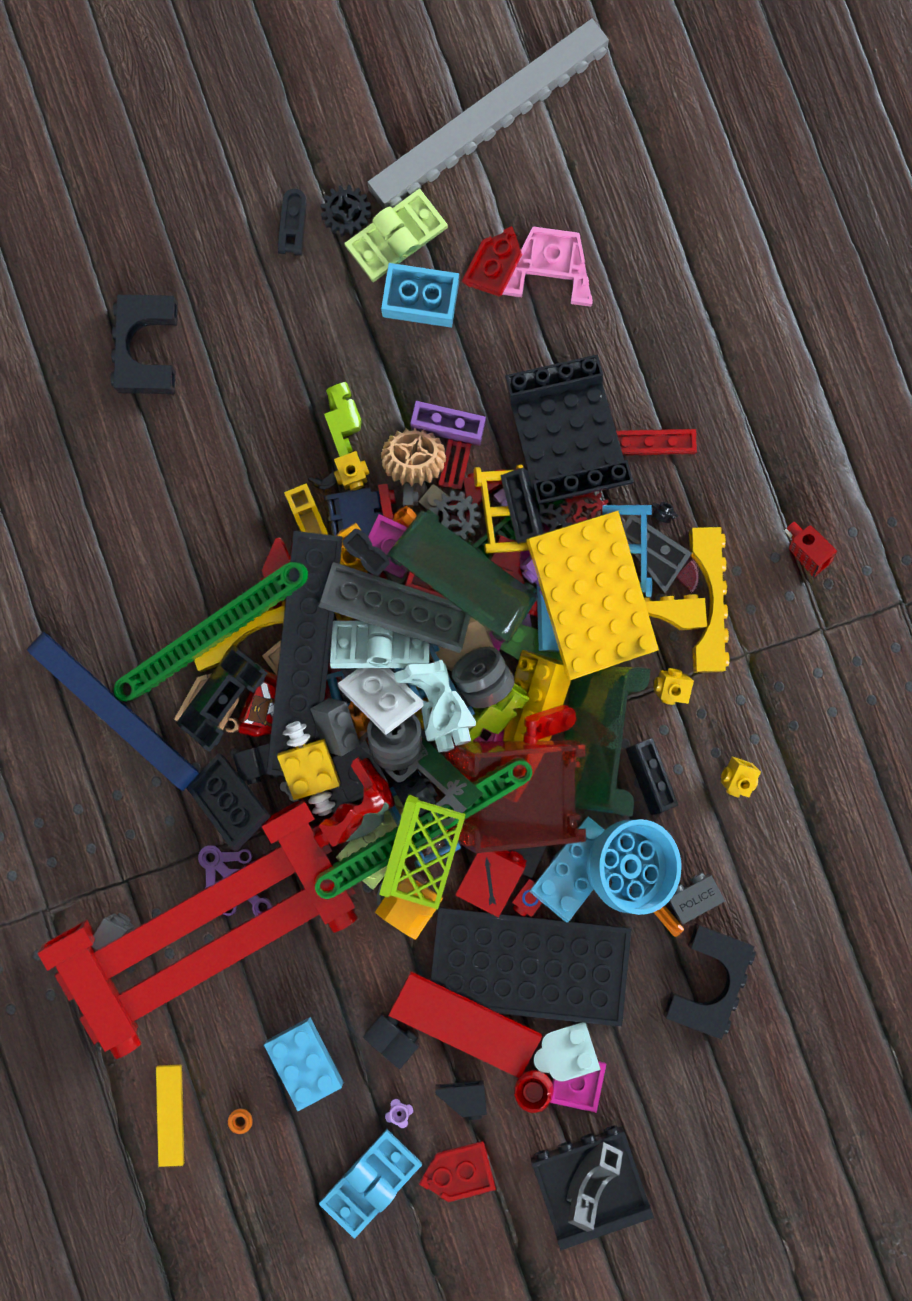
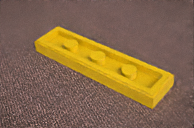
(170, 1115)

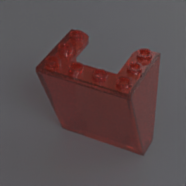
(533, 813)

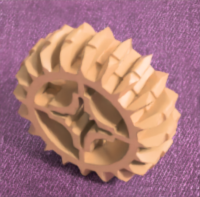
(413, 457)

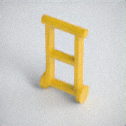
(480, 480)

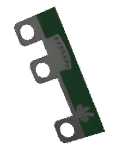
(458, 789)

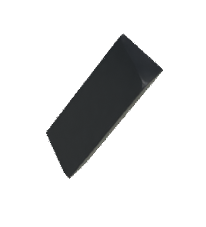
(522, 504)
(651, 777)

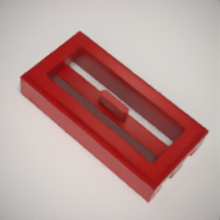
(458, 445)

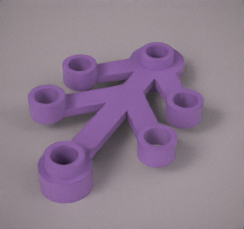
(218, 865)

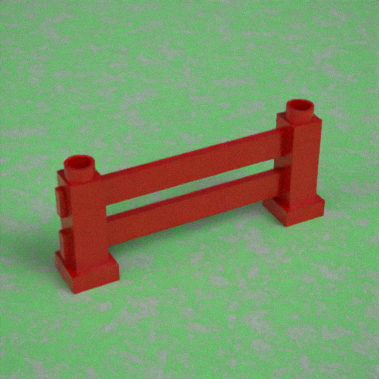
(88, 973)

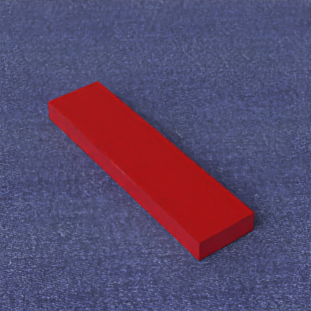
(657, 442)

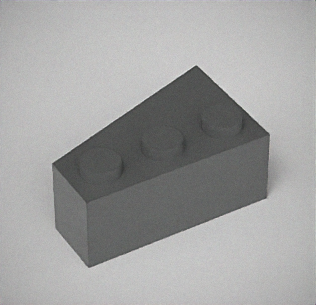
(664, 555)

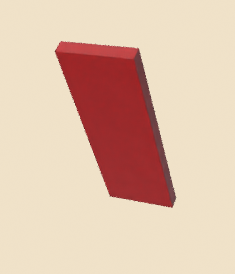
(465, 1024)

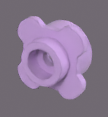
(401, 1120)

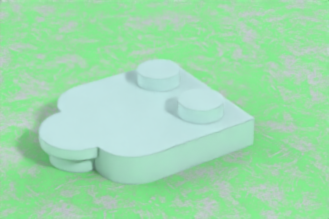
(567, 1053)

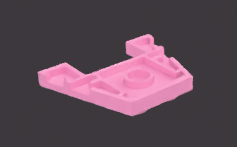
(552, 255)

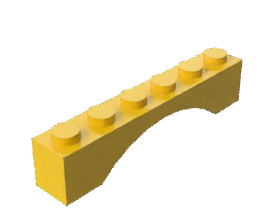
(308, 519)
(706, 551)
(682, 614)
(215, 654)

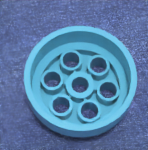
(659, 858)

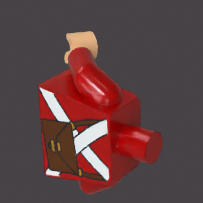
(257, 710)

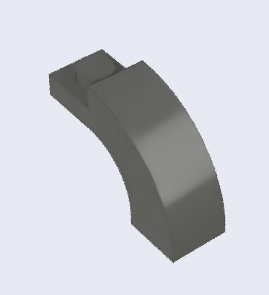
(588, 1183)

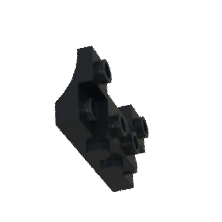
(218, 695)

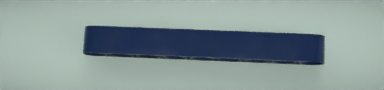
(113, 711)

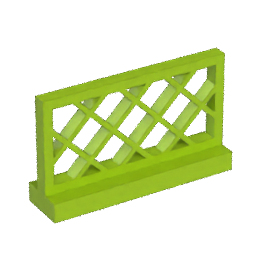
(401, 846)

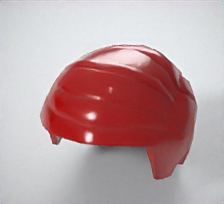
(533, 1091)

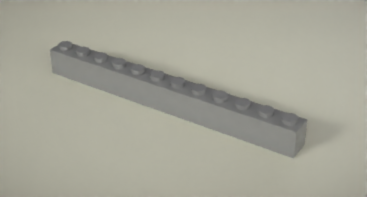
(489, 115)

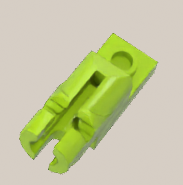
(344, 418)
(500, 714)

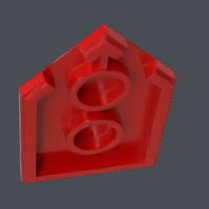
(494, 263)
(459, 1173)

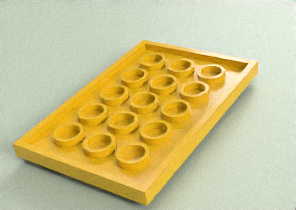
(592, 595)

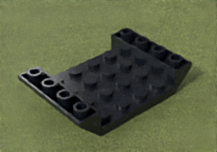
(567, 430)

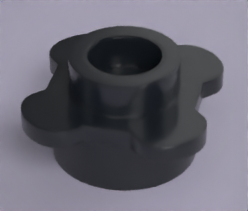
(664, 512)

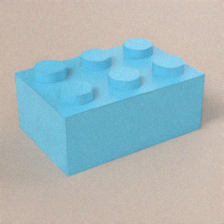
(420, 295)
(304, 1064)

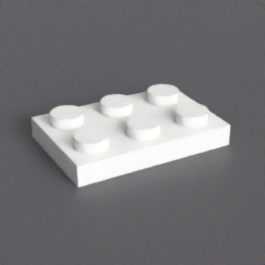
(380, 697)

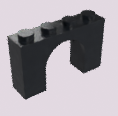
(131, 315)
(714, 1015)

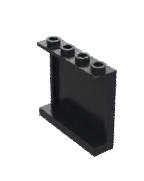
(620, 1203)

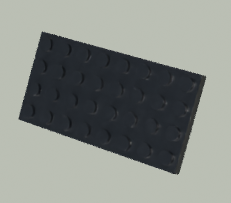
(533, 965)

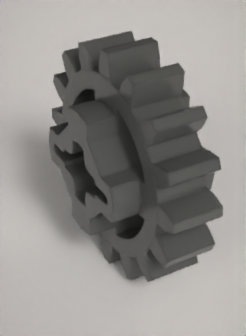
(460, 509)

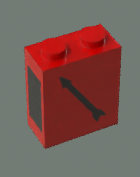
(491, 879)

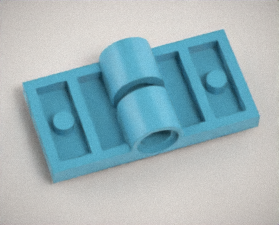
(566, 879)
(370, 1183)

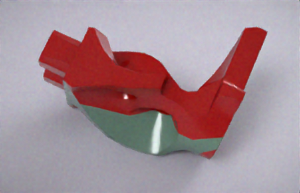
(354, 820)

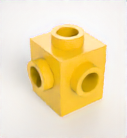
(347, 464)
(673, 686)
(740, 777)

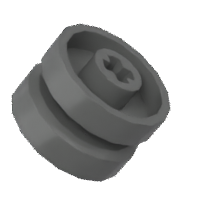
(483, 677)
(397, 748)

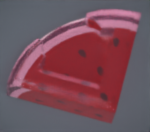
(689, 576)

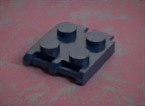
(353, 508)

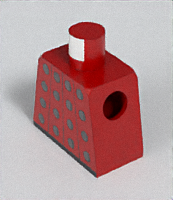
(816, 554)

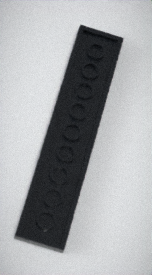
(303, 643)

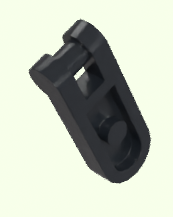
(292, 222)

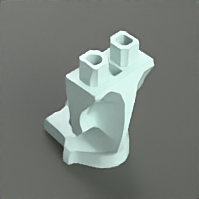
(445, 718)

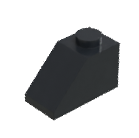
(464, 1098)

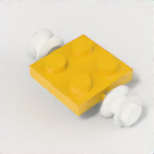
(308, 769)

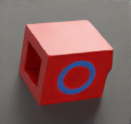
(525, 901)

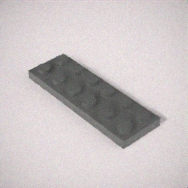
(395, 607)

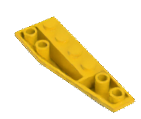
(545, 686)

